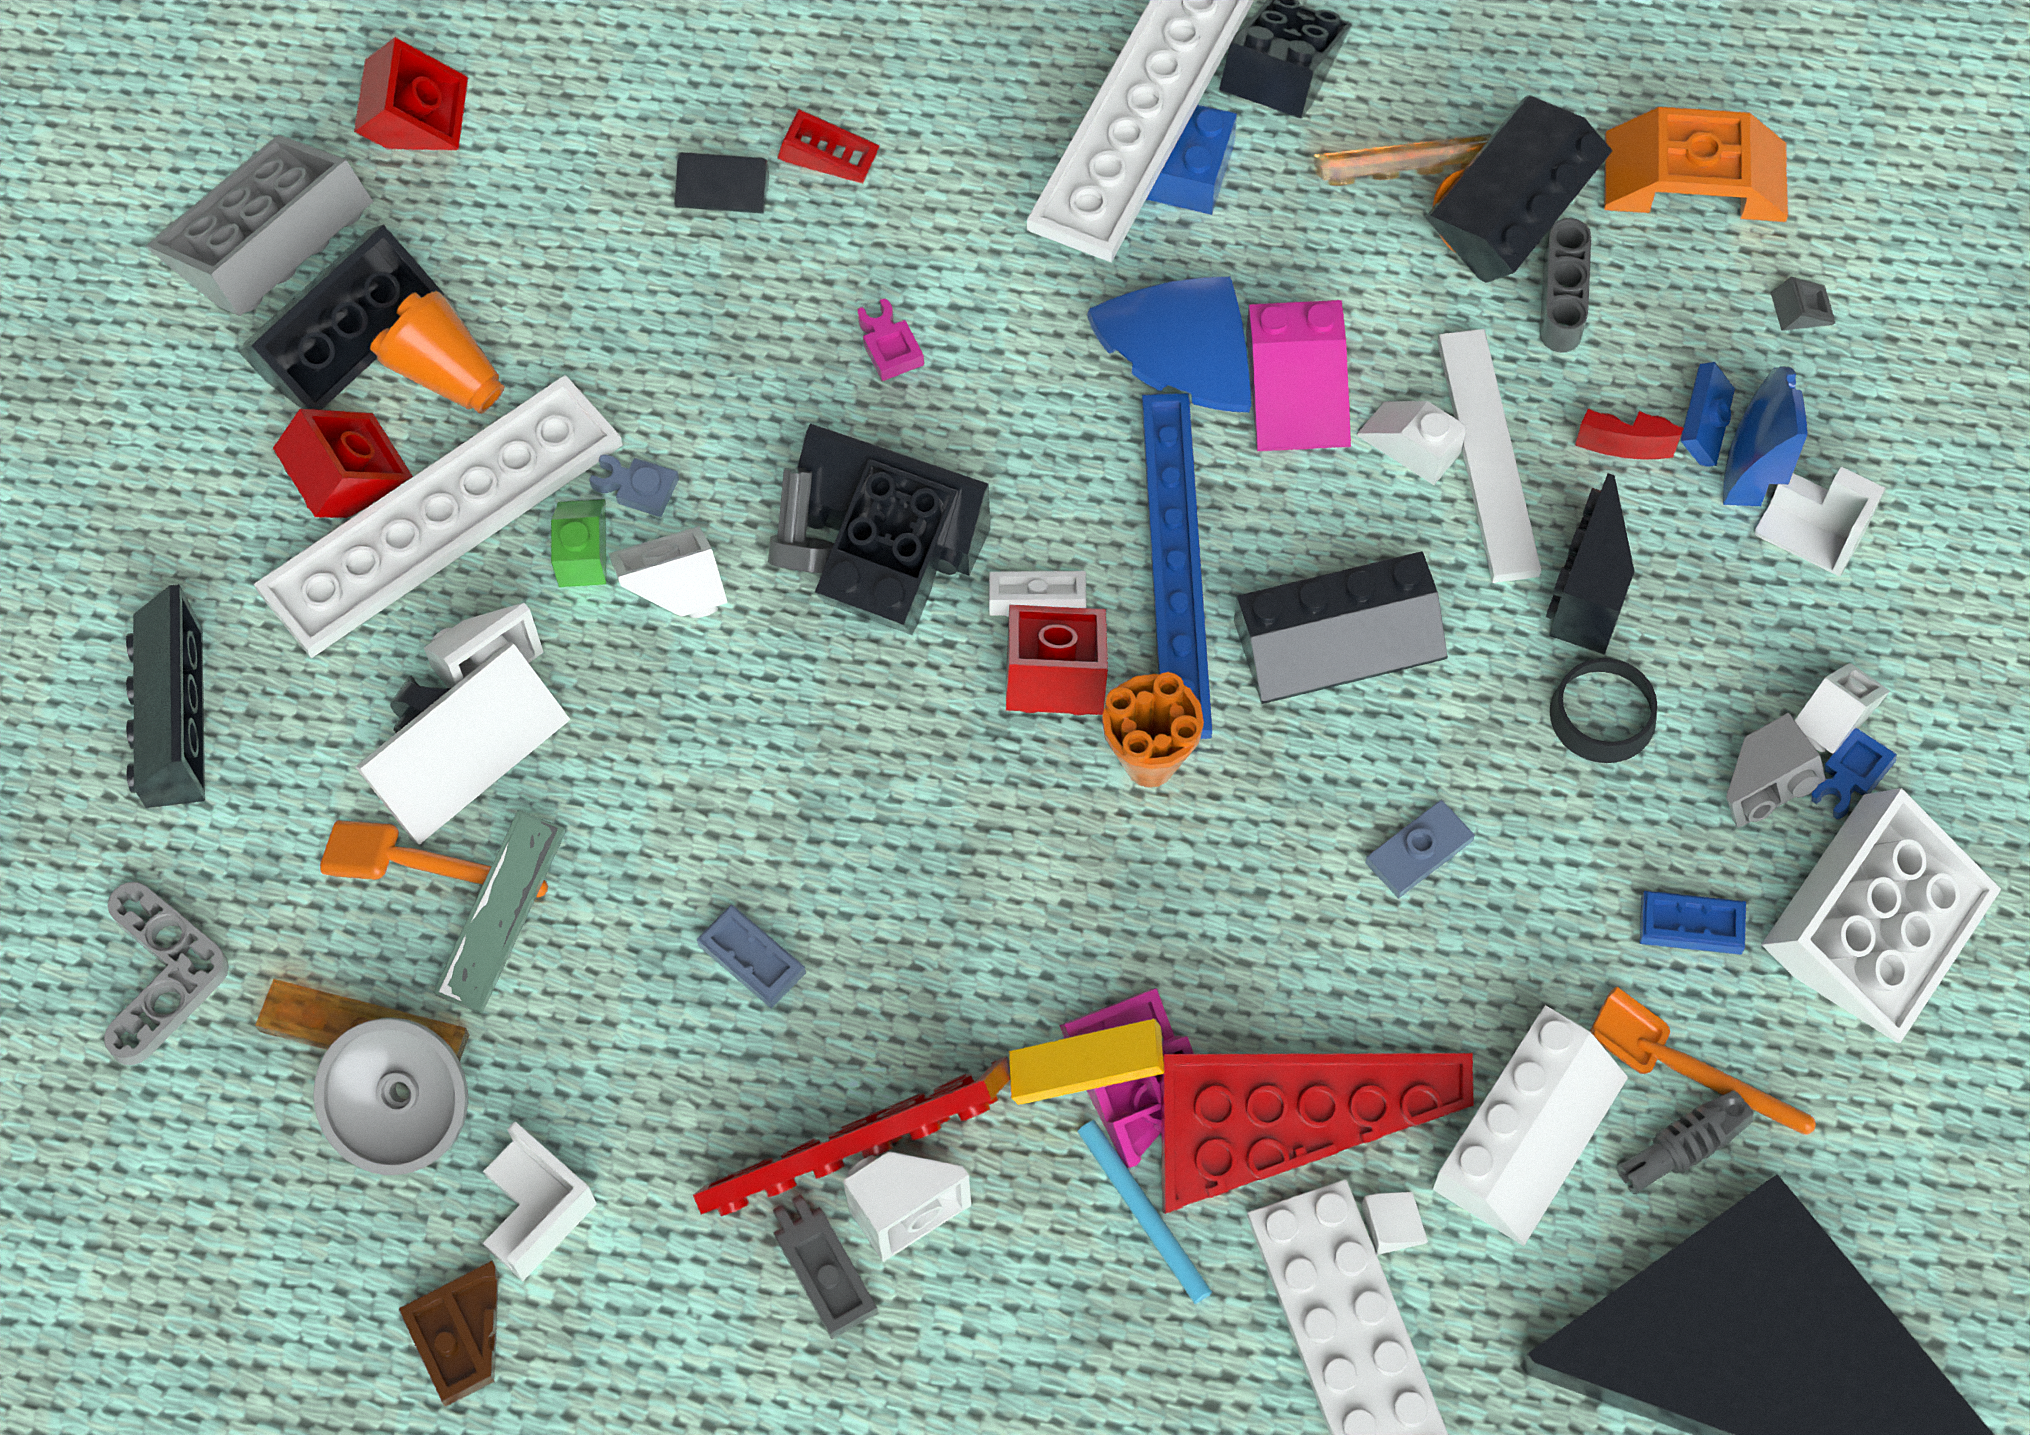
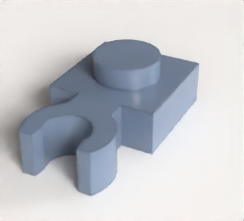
(640, 487)

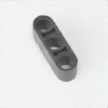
(1571, 269)

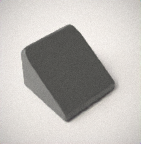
(1802, 305)

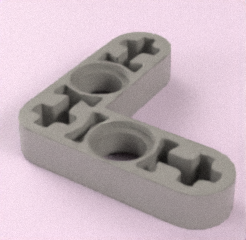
(176, 977)

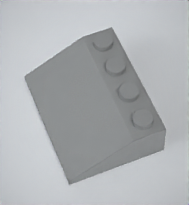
(262, 223)

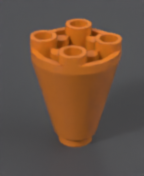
(438, 352)
(1152, 726)

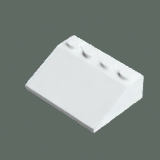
(1883, 913)

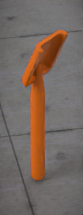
(366, 848)
(1639, 1041)

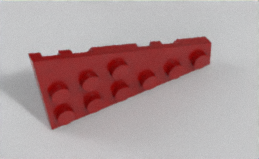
(1269, 1113)
(867, 1135)

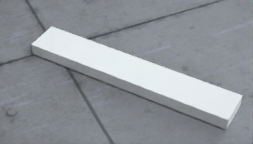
(1489, 456)

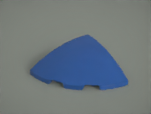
(1181, 338)
(1766, 440)

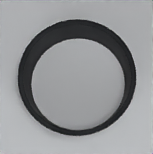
(1595, 749)

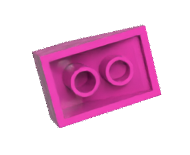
(1299, 375)

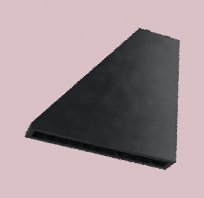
(1755, 1335)

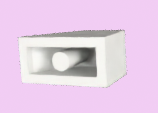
(1416, 436)
(1839, 707)

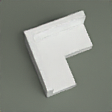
(1821, 522)
(548, 1202)

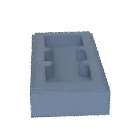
(1419, 849)
(751, 956)

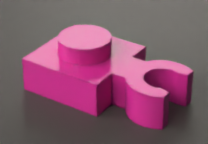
(889, 344)

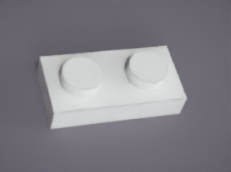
(1036, 589)

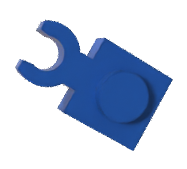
(1855, 767)

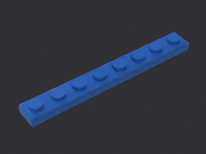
(1176, 545)

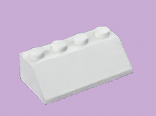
(1532, 1126)

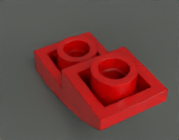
(1647, 439)

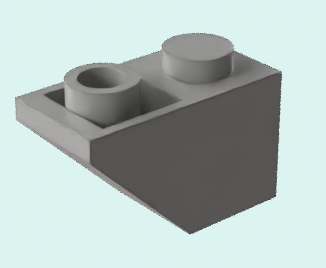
(1771, 770)

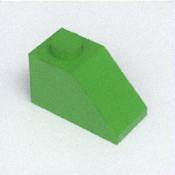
(579, 543)

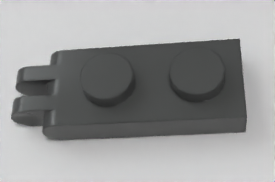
(823, 1268)

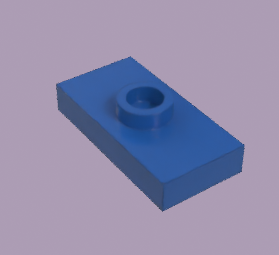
(1708, 414)
(1693, 922)

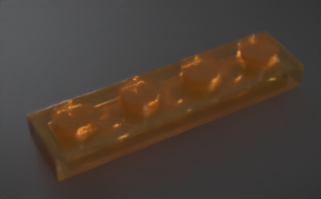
(1387, 161)
(322, 1017)

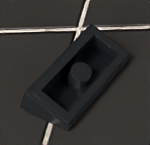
(721, 182)

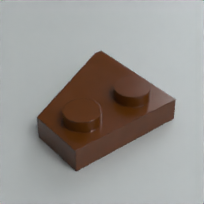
(457, 1332)

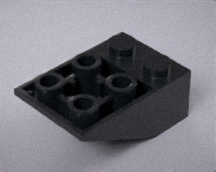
(1284, 55)
(888, 547)
(1594, 575)

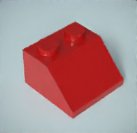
(410, 100)
(339, 461)
(1056, 660)

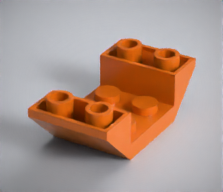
(1699, 156)

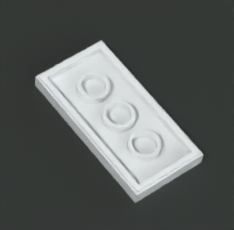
(463, 743)

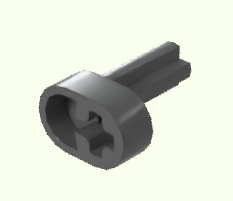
(791, 546)

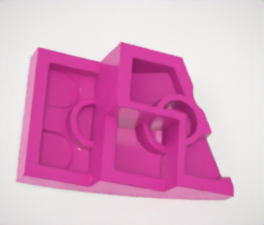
(1132, 1107)

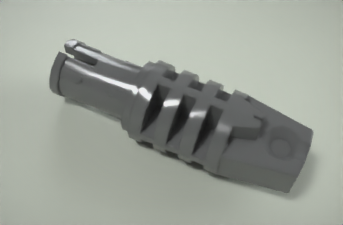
(1688, 1141)

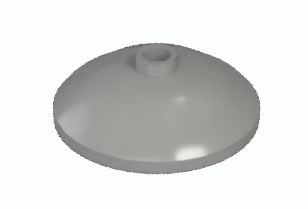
(360, 1101)

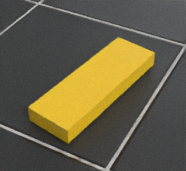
(1086, 1062)

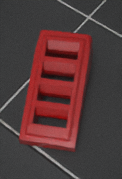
(810, 157)

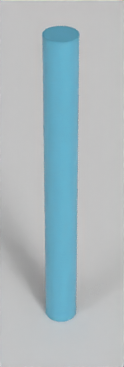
(1144, 1212)

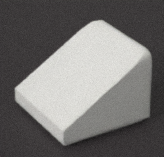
(1393, 1221)

